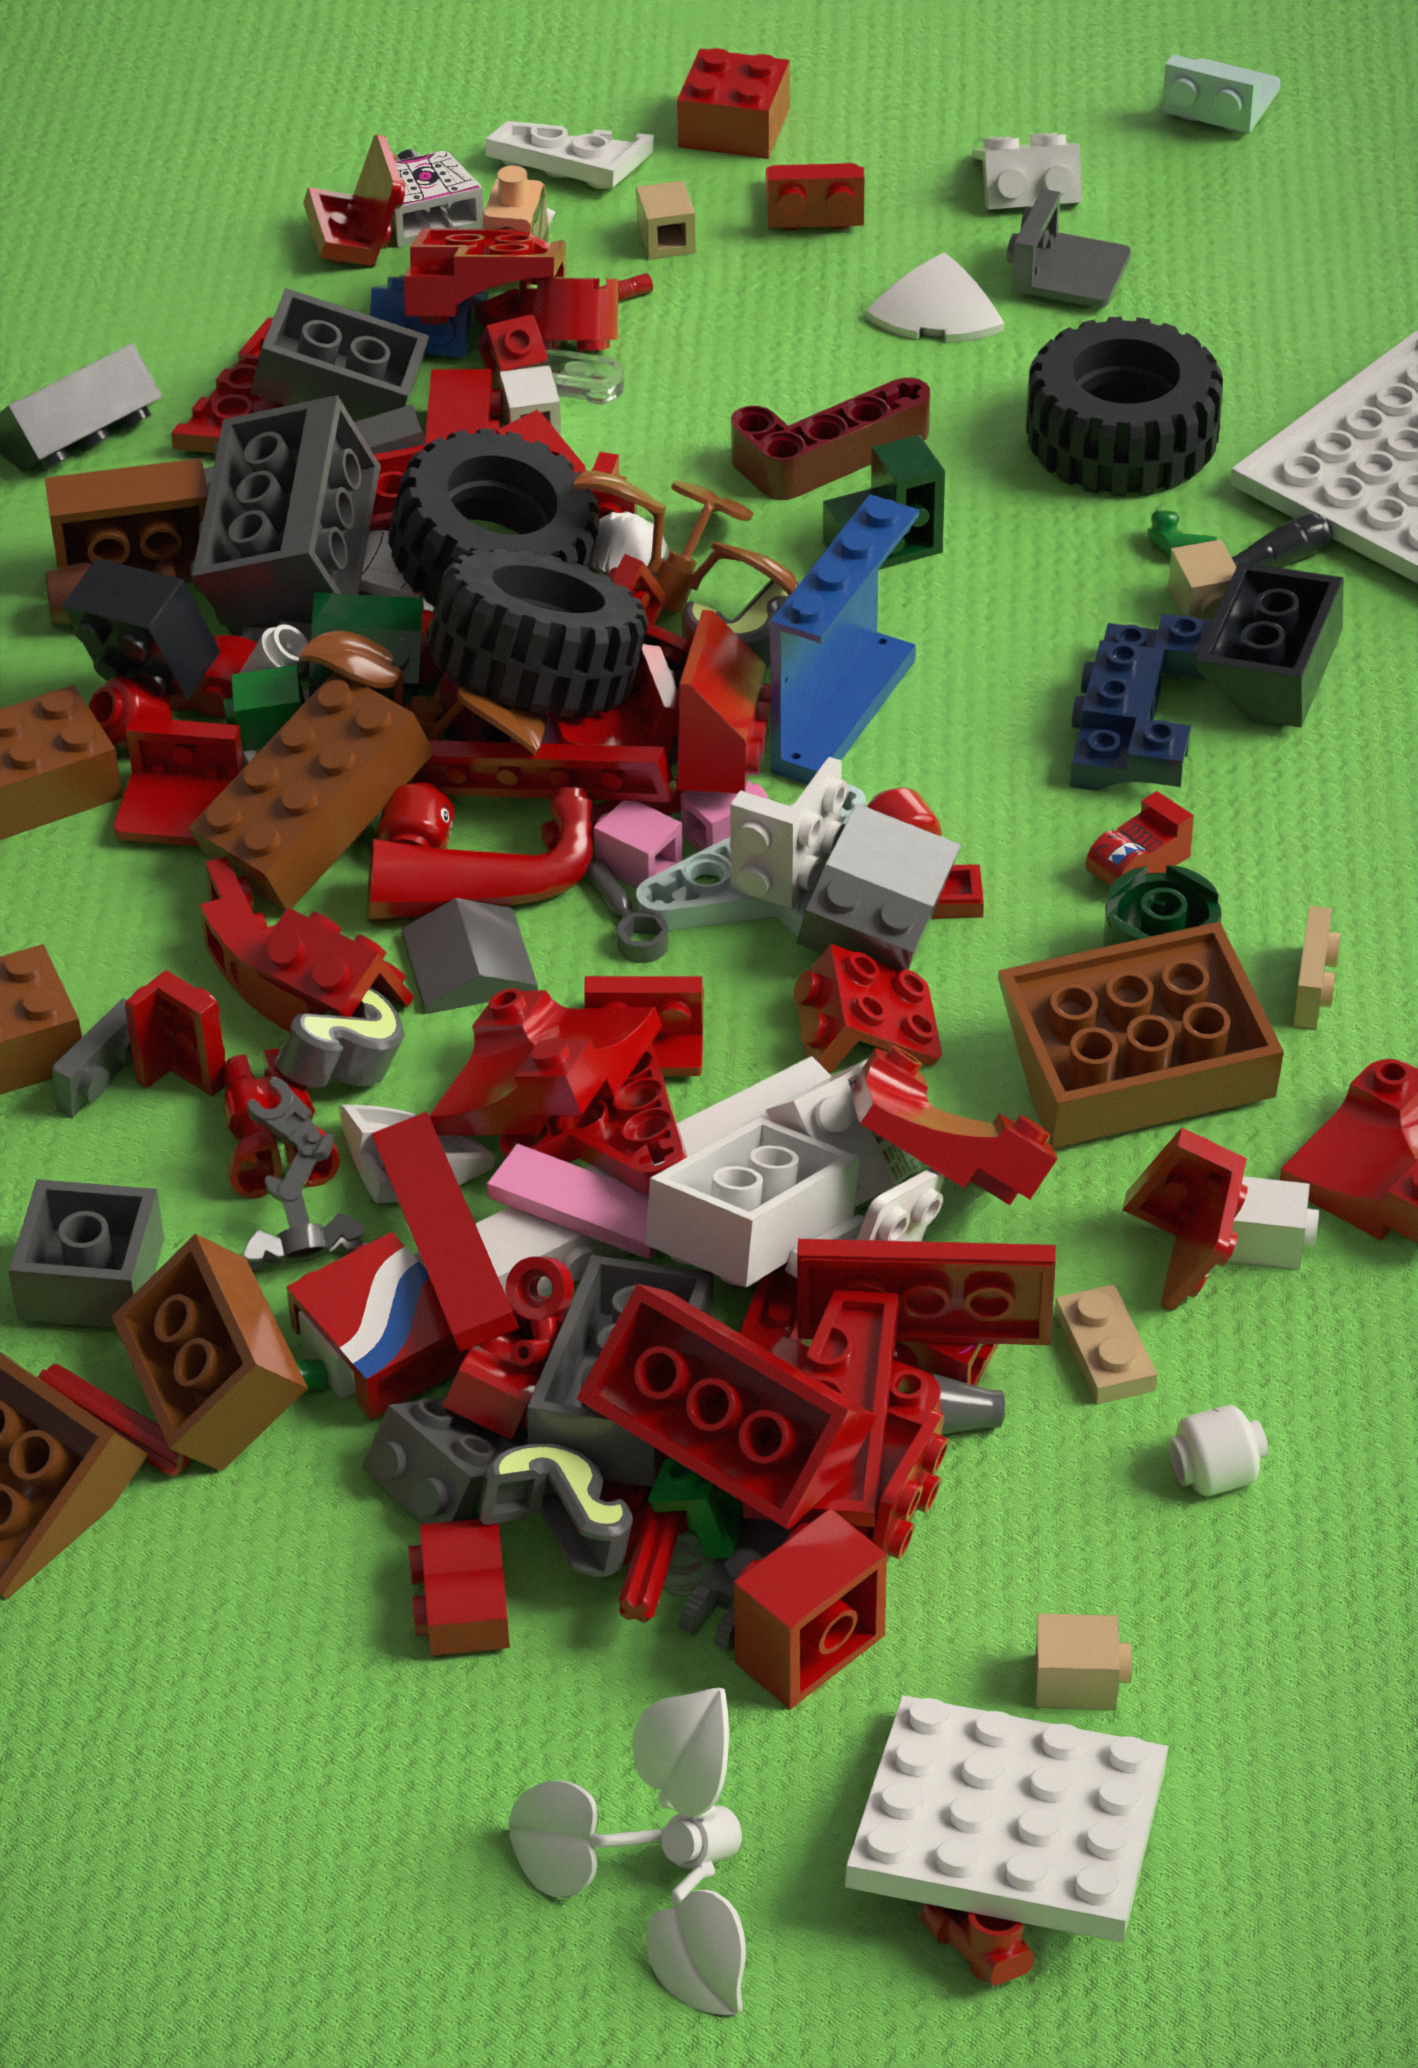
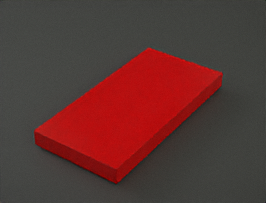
(942, 1287)

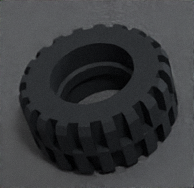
(1124, 406)
(490, 481)
(537, 632)

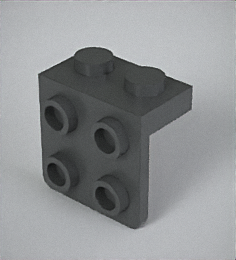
(1060, 263)
(433, 1459)

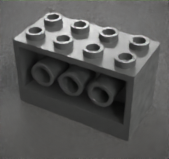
(285, 514)

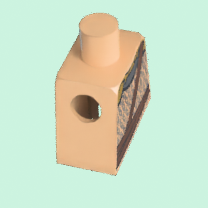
(517, 206)

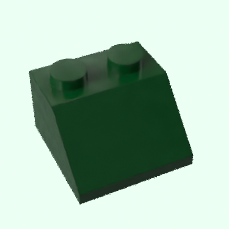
(384, 619)

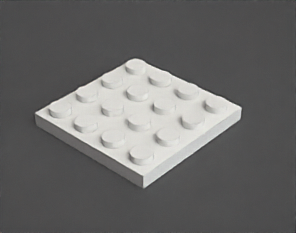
(1009, 1818)

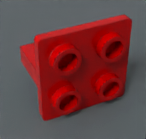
(679, 1007)

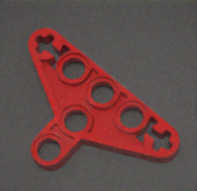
(618, 1133)

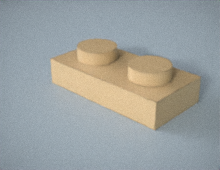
(1314, 984)
(1106, 1344)

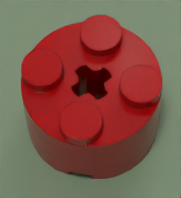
(572, 311)

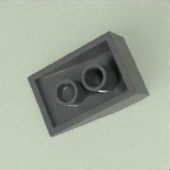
(878, 889)

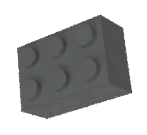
(332, 351)

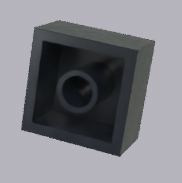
(141, 627)

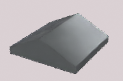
(467, 954)

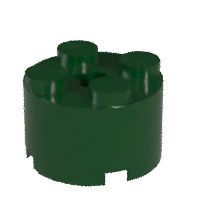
(1158, 904)

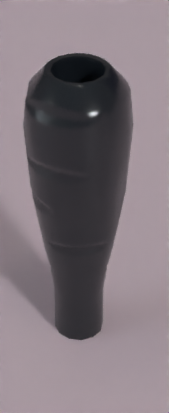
(1289, 542)

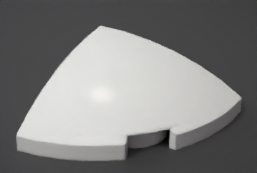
(936, 301)
(464, 1153)

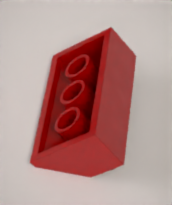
(721, 711)
(724, 1406)

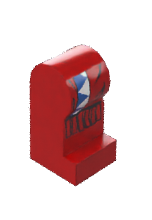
(1152, 839)

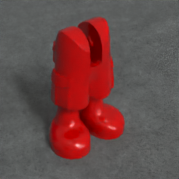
(258, 1151)

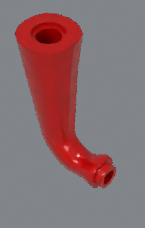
(419, 879)

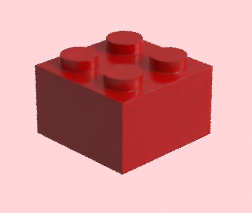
(733, 103)
(809, 1607)

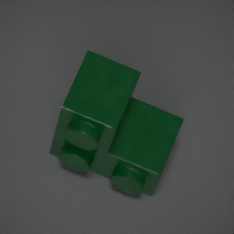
(909, 476)

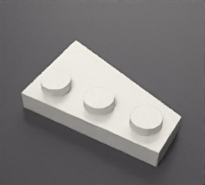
(580, 157)

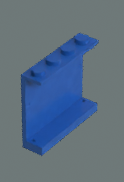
(826, 650)

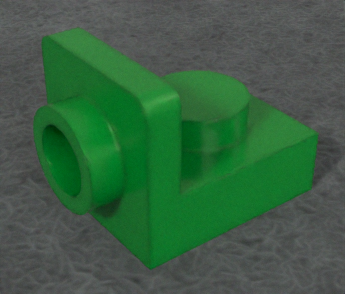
(709, 1509)

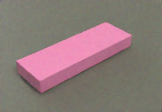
(573, 1199)

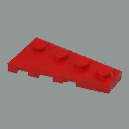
(228, 400)
(855, 1358)

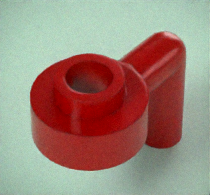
(526, 1302)

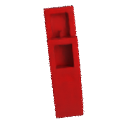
(233, 940)

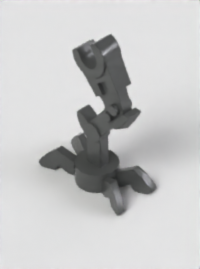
(302, 1240)

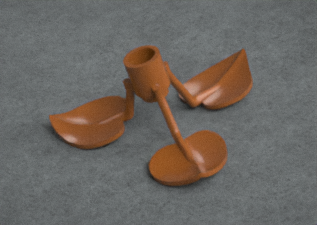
(676, 570)
(372, 666)

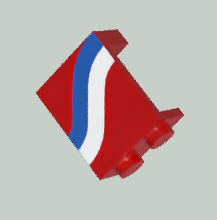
(381, 1321)

